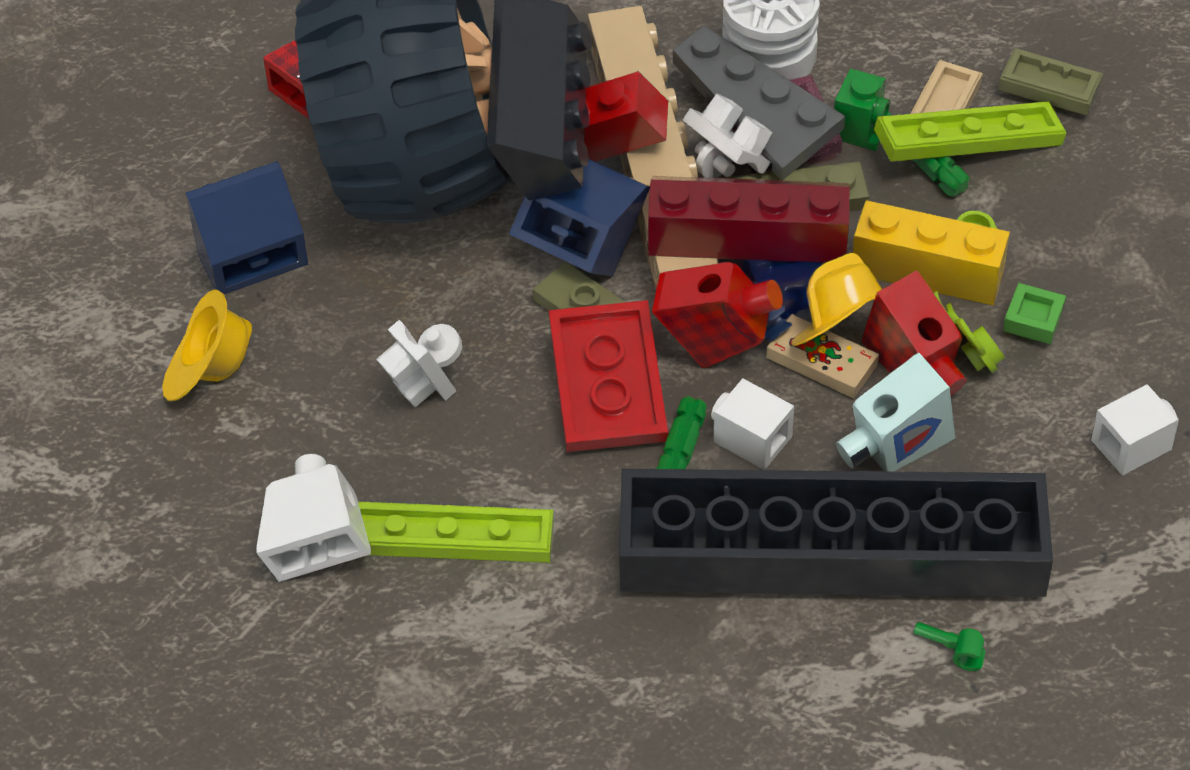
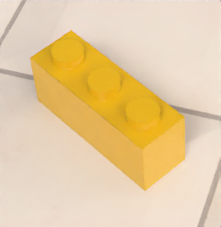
(947, 253)

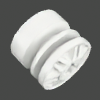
(775, 32)

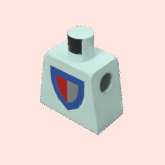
(900, 418)

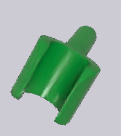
(968, 644)

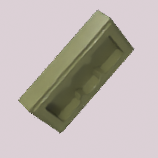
(1051, 81)
(571, 289)

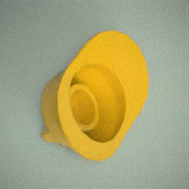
(837, 292)
(210, 348)

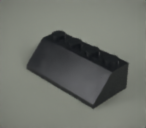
(539, 95)

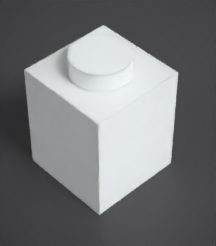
(752, 423)
(1135, 429)

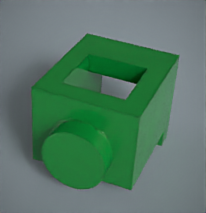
(861, 103)

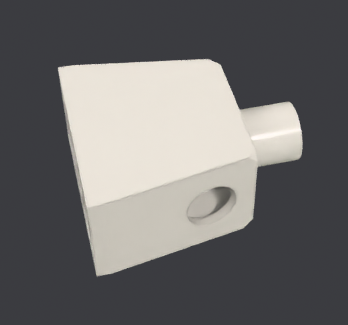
(310, 521)

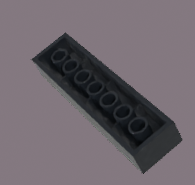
(835, 532)

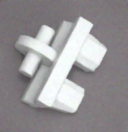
(724, 145)
(417, 365)

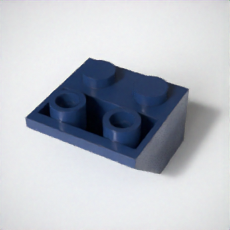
(587, 223)
(246, 228)

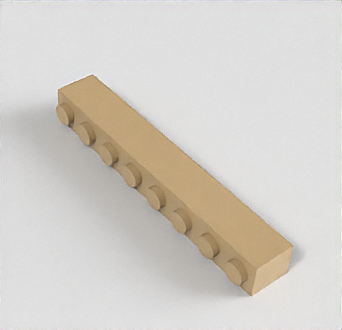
(627, 45)

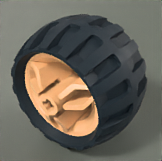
(400, 104)

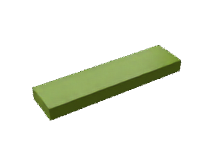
(969, 131)
(458, 531)

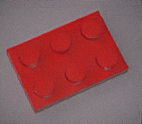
(607, 376)

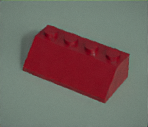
(748, 219)

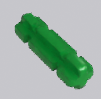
(939, 169)
(683, 434)

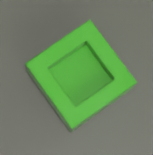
(1034, 313)

